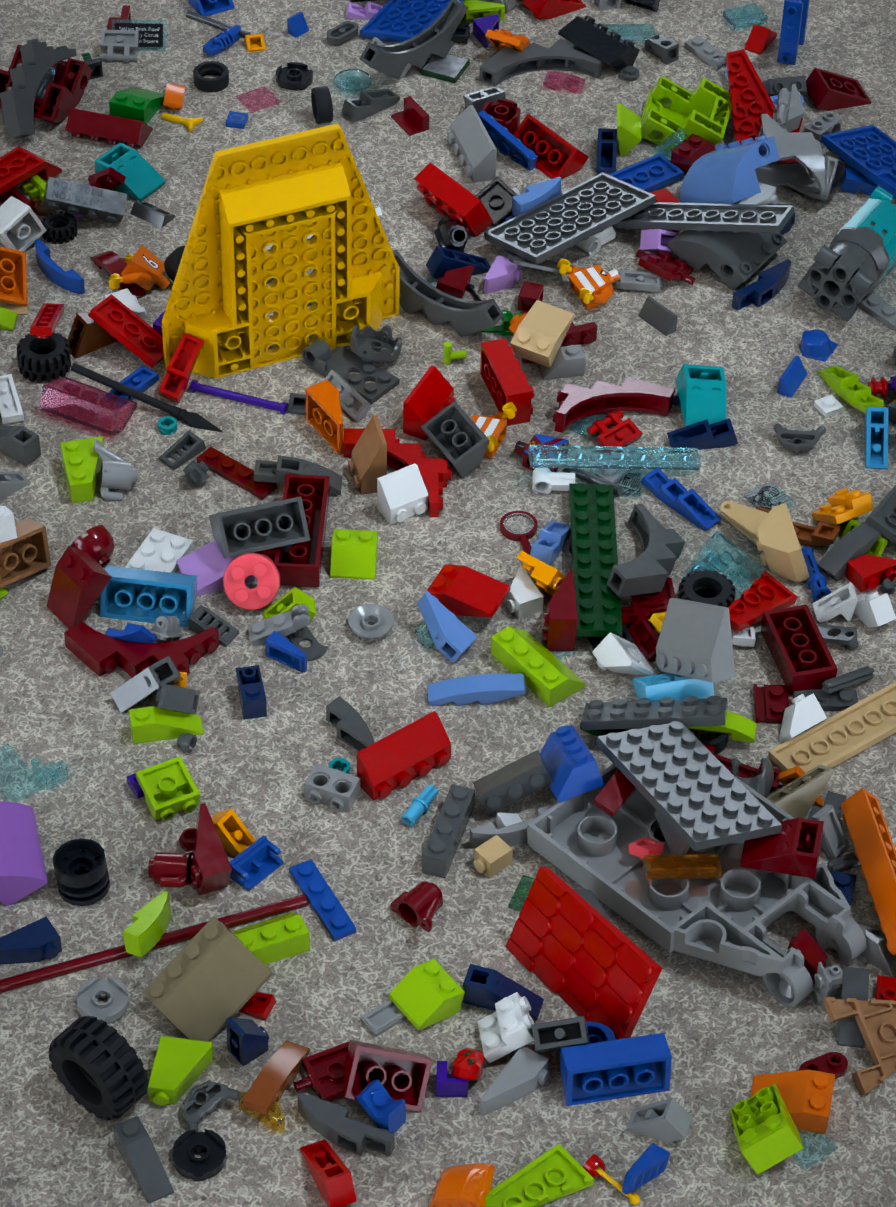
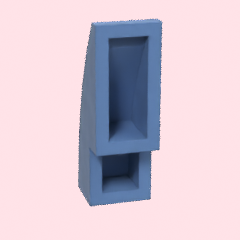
(536, 195)
(550, 541)

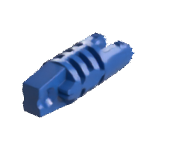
(222, 41)

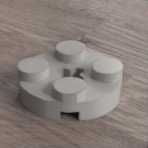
(111, 989)

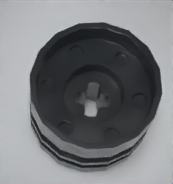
(81, 872)

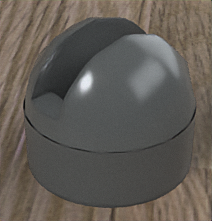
(186, 740)

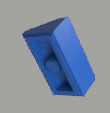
(792, 377)

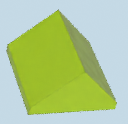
(628, 129)

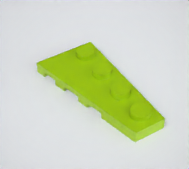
(541, 1181)

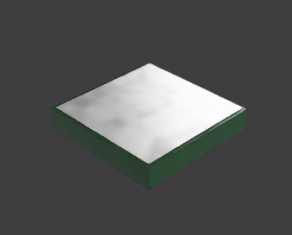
(446, 68)

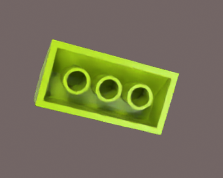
(542, 670)
(276, 937)

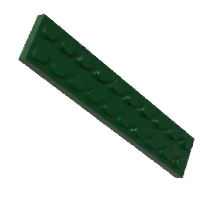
(593, 559)

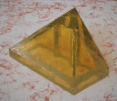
(274, 1119)

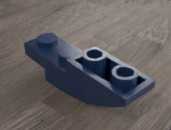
(767, 287)

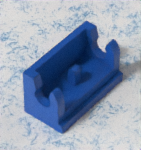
(255, 863)

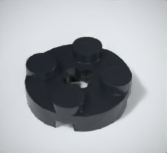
(294, 76)
(204, 1167)

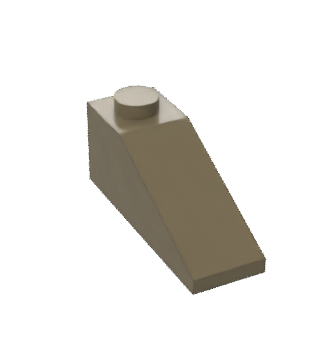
(801, 793)

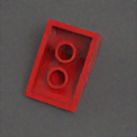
(552, 8)
(468, 591)

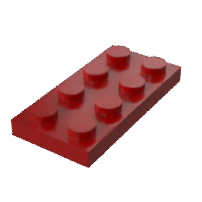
(129, 330)

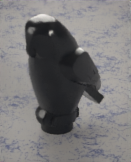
(451, 234)

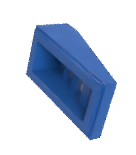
(285, 652)
(646, 1168)

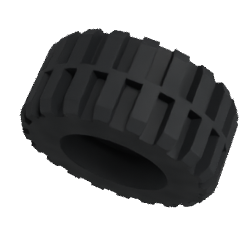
(98, 1067)

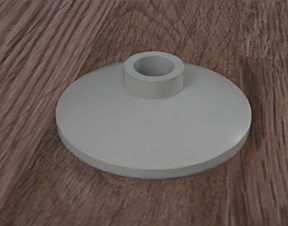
(371, 621)

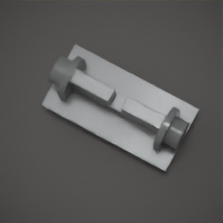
(166, 628)
(826, 983)

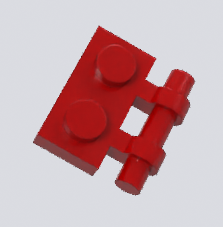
(620, 435)

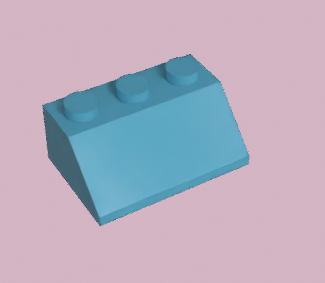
(671, 685)

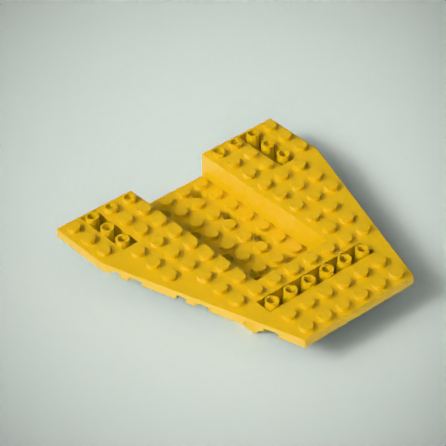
(280, 196)

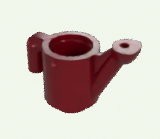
(171, 868)
(419, 905)

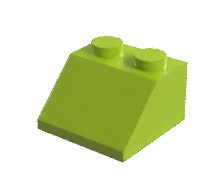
(354, 554)
(427, 995)

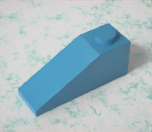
(876, 437)

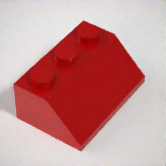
(425, 401)

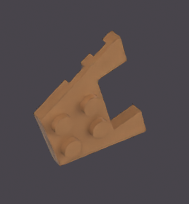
(878, 1028)

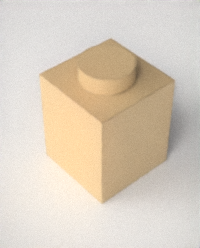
(492, 856)

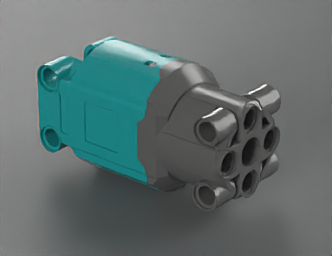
(856, 258)

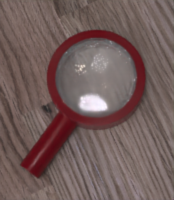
(519, 527)

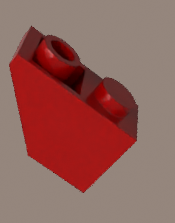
(870, 571)

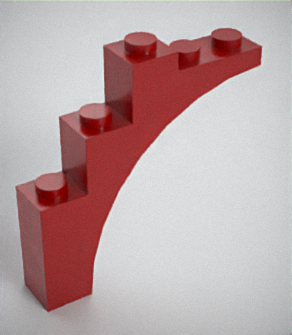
(400, 455)

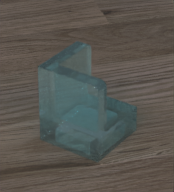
(50, 774)

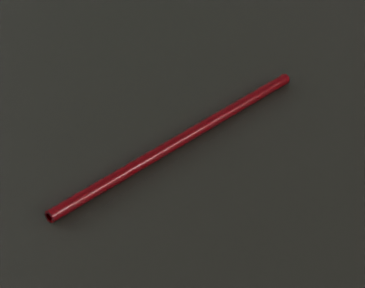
(167, 939)

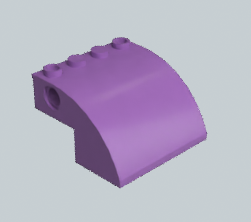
(20, 853)

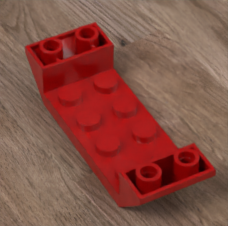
(21, 165)

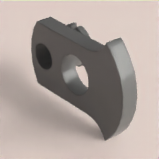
(846, 636)
(313, 652)

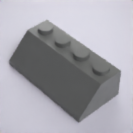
(260, 527)

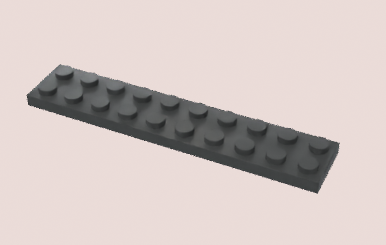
(710, 217)

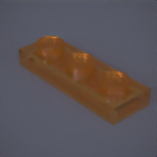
(682, 866)

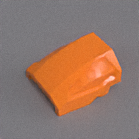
(463, 1186)

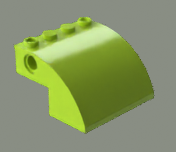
(696, 112)

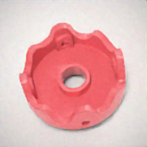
(256, 565)

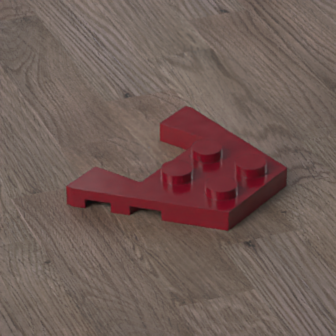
(648, 603)

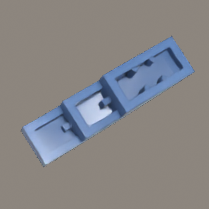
(481, 688)

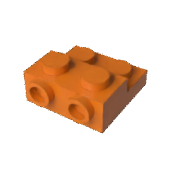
(503, 38)

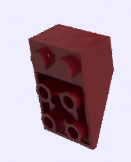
(789, 852)

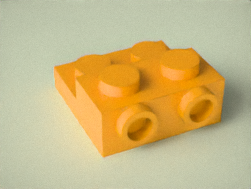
(844, 506)
(545, 575)

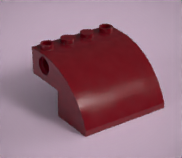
(61, 94)

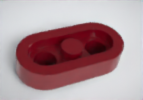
(824, 1064)

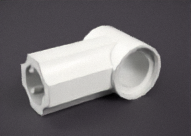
(596, 241)
(544, 480)

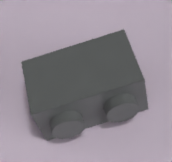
(560, 1034)

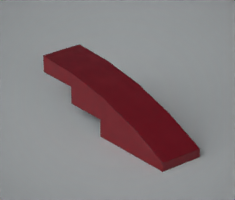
(614, 794)

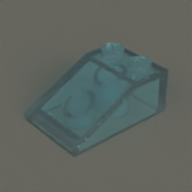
(725, 557)

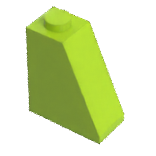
(177, 1068)

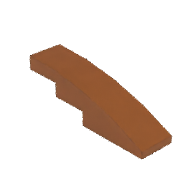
(275, 1077)

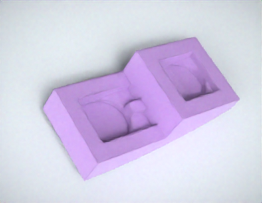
(356, 11)

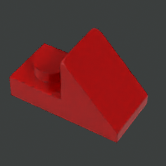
(760, 39)

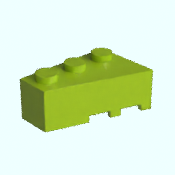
(81, 468)

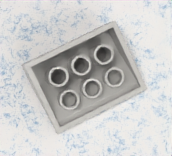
(696, 641)

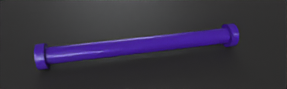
(281, 407)

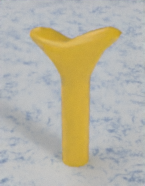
(188, 122)

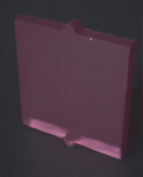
(258, 99)

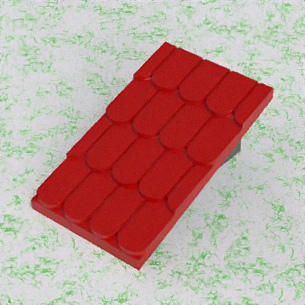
(582, 954)

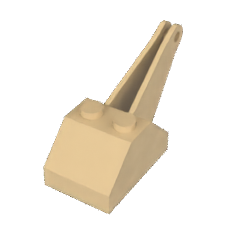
(772, 534)

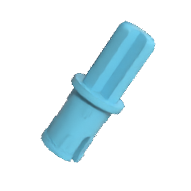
(419, 805)

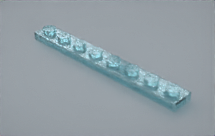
(613, 457)

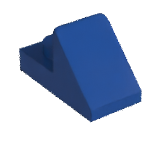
(381, 1107)

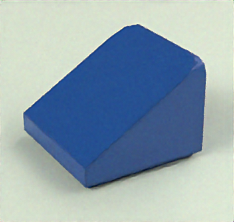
(297, 25)

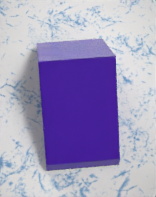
(481, 26)

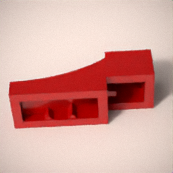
(180, 368)

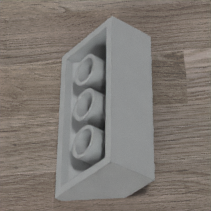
(473, 146)

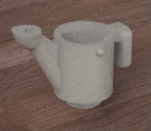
(114, 473)

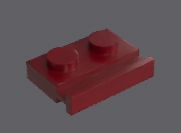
(770, 703)

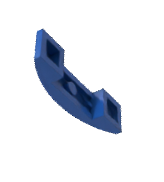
(67, 280)

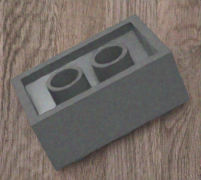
(457, 439)

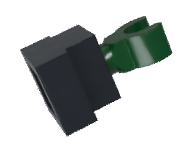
(95, 64)

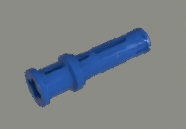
(816, 581)

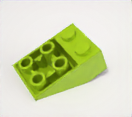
(765, 1129)

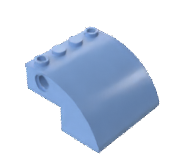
(728, 172)

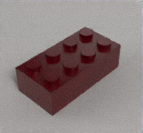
(797, 648)

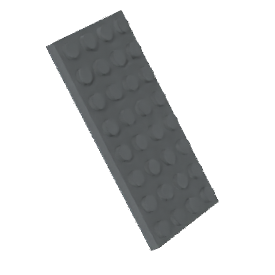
(569, 218)
(688, 785)

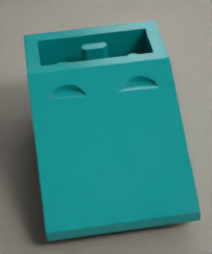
(140, 175)
(701, 393)

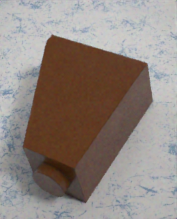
(87, 336)

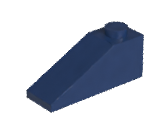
(448, 259)
(30, 943)

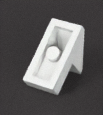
(838, 602)

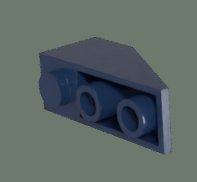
(487, 986)

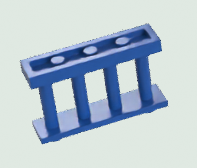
(792, 29)

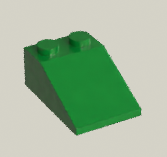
(136, 104)

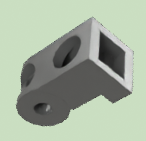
(663, 48)

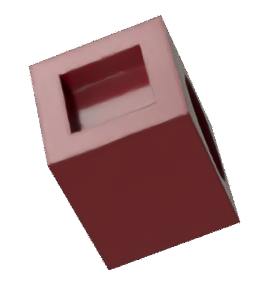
(529, 294)

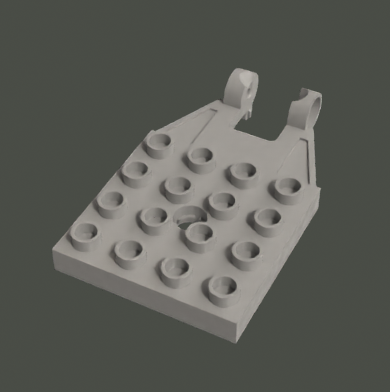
(699, 917)

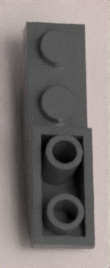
(275, 471)
(334, 1124)

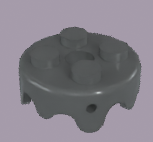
(373, 346)

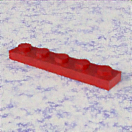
(46, 320)

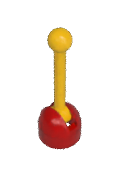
(596, 1168)

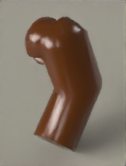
(39, 209)

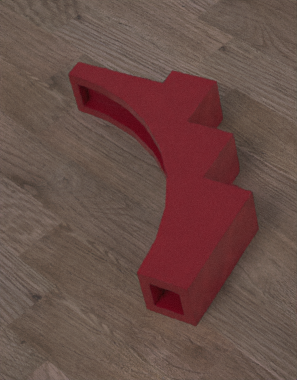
(604, 397)
(106, 653)

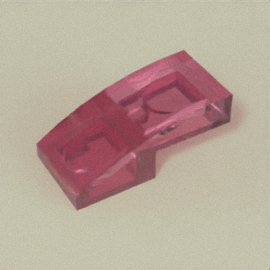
(560, 80)

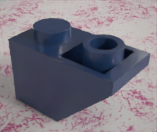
(251, 692)

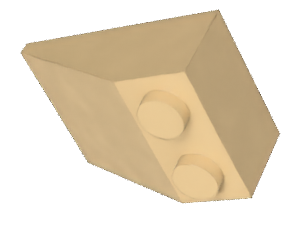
(541, 333)

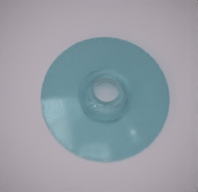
(352, 80)

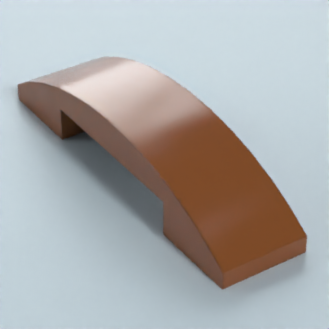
(813, 536)

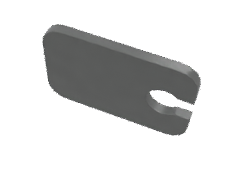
(547, 265)

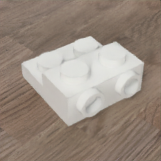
(506, 1028)

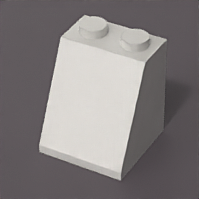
(19, 225)

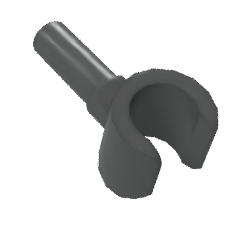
(889, 587)

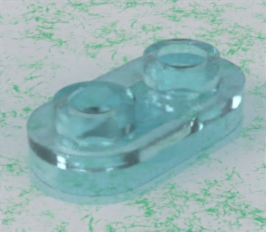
(673, 140)

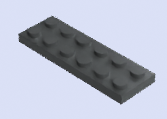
(647, 712)

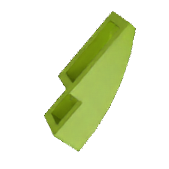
(148, 925)

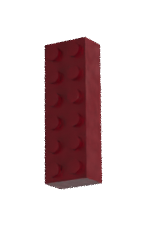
(302, 562)

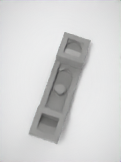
(511, 835)

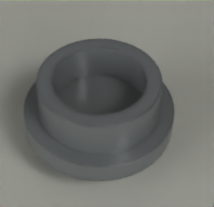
(630, 73)

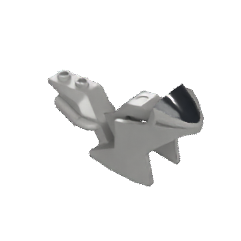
(801, 146)

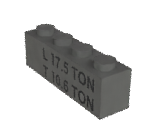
(84, 200)
(448, 831)

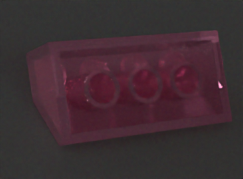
(86, 406)

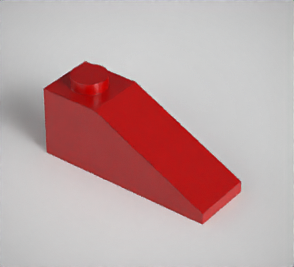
(329, 1174)

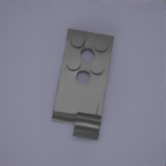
(343, 361)

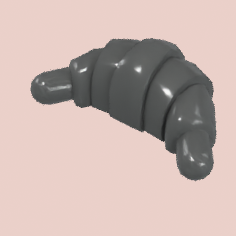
(798, 439)
(204, 1100)

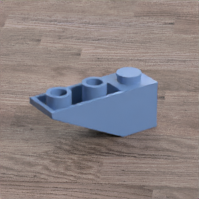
(447, 631)

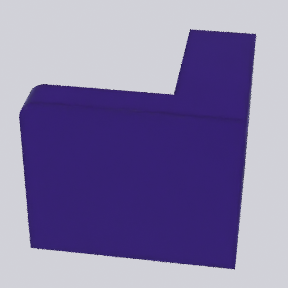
(449, 1085)

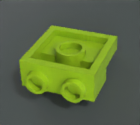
(168, 789)

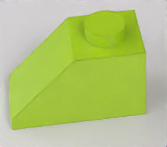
(290, 599)

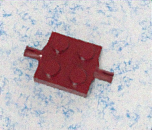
(666, 266)
(325, 1073)

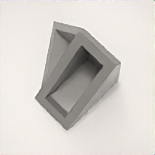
(876, 949)

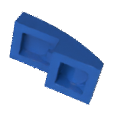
(132, 633)

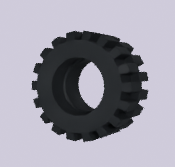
(43, 358)
(707, 588)

